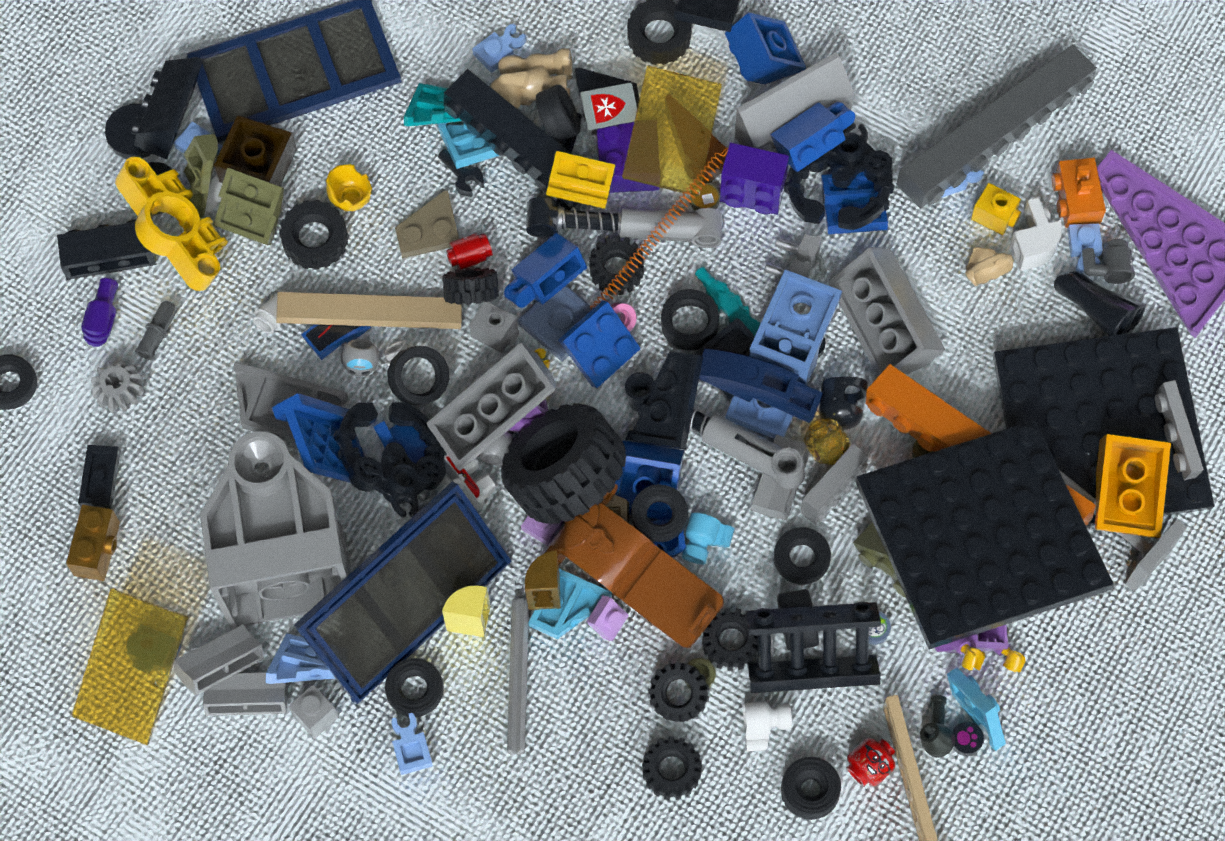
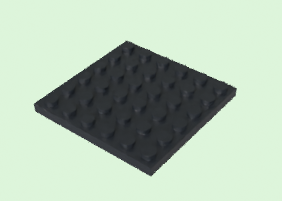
(1099, 389)
(983, 534)

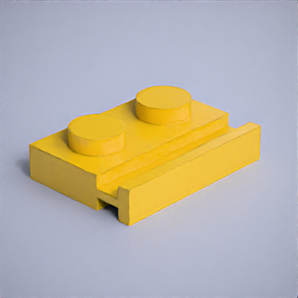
(580, 179)

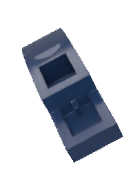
(760, 380)

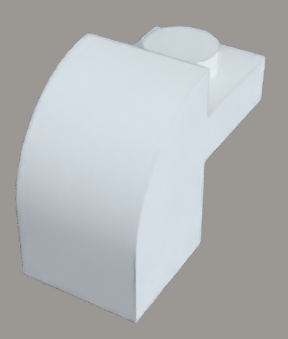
(1039, 241)

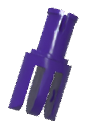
(100, 314)

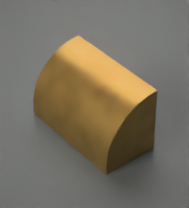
(543, 583)

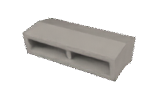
(770, 497)
(218, 660)
(246, 696)

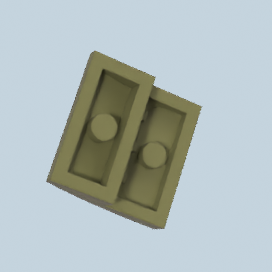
(249, 206)

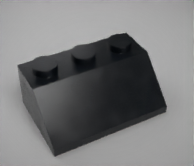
(166, 106)

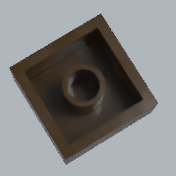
(256, 151)

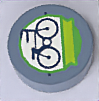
(879, 634)

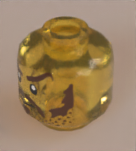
(826, 441)

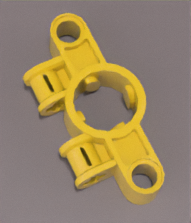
(189, 251)

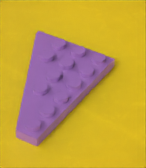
(1173, 236)

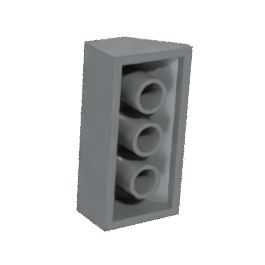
(763, 115)
(886, 313)
(492, 405)

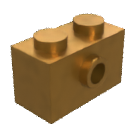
(93, 542)

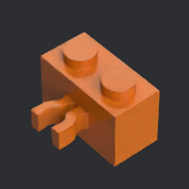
(1078, 192)

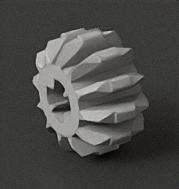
(113, 397)

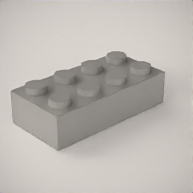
(834, 485)

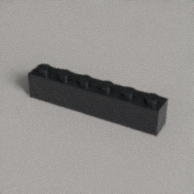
(505, 129)

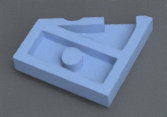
(296, 662)

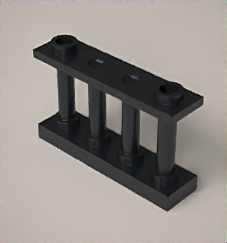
(820, 672)

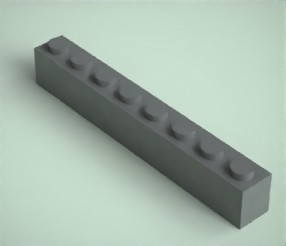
(996, 127)

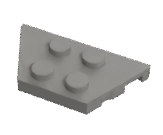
(263, 389)

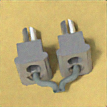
(807, 254)

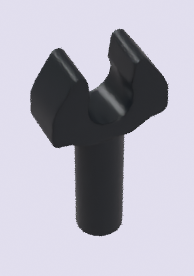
(463, 175)

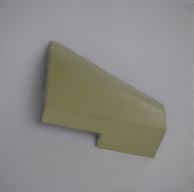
(201, 160)

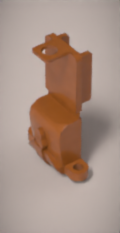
(638, 572)

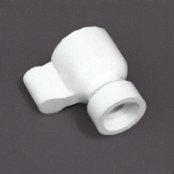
(759, 720)

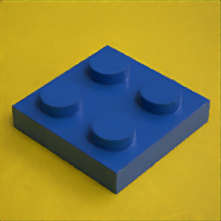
(599, 344)

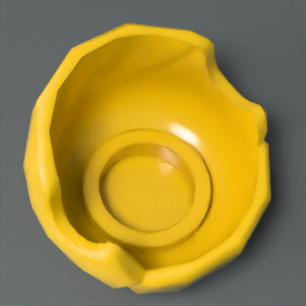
(348, 188)

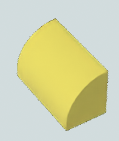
(467, 611)

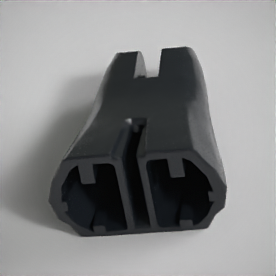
(1109, 310)

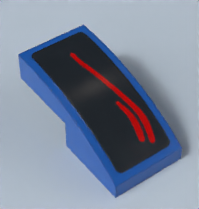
(327, 338)

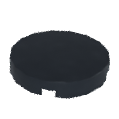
(119, 130)

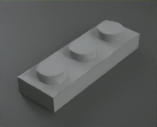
(1178, 430)

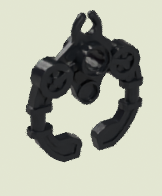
(846, 163)
(396, 475)

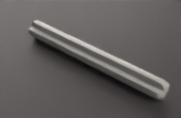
(518, 677)

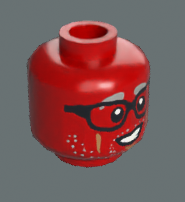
(871, 761)

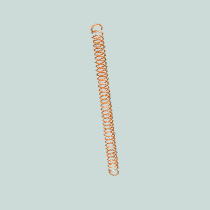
(659, 227)

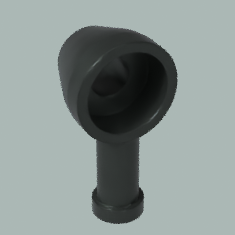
(944, 738)

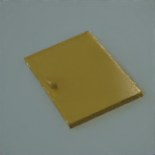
(666, 133)
(125, 663)

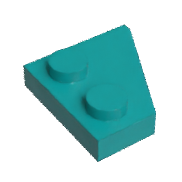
(427, 107)

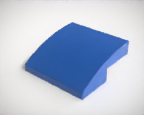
(854, 195)

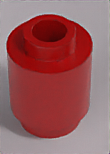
(469, 251)

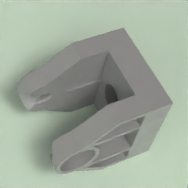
(271, 535)

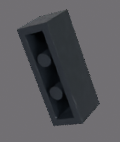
(102, 250)

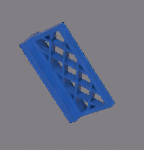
(313, 430)

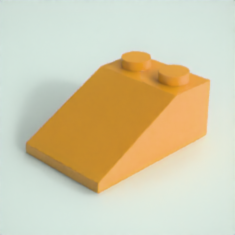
(1131, 485)

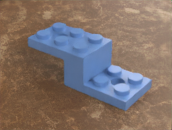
(788, 342)

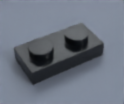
(99, 476)

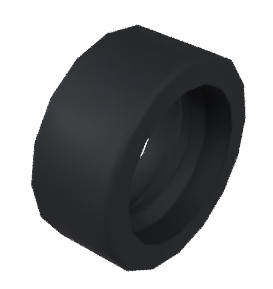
(689, 298)
(441, 375)

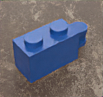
(812, 133)
(545, 272)

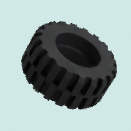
(563, 463)

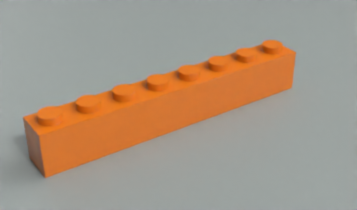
(932, 419)

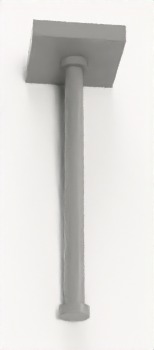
(1151, 552)

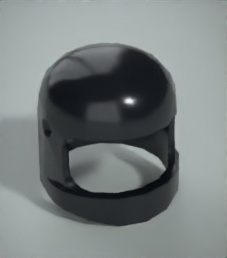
(842, 406)

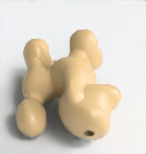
(528, 76)

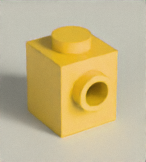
(997, 209)

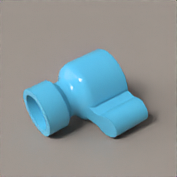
(704, 532)

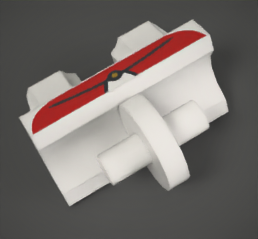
(475, 490)

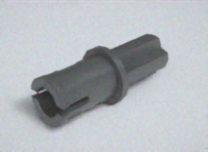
(156, 330)

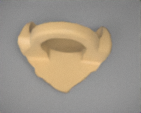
(987, 265)

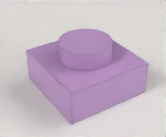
(541, 531)
(607, 618)

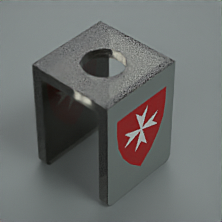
(608, 107)

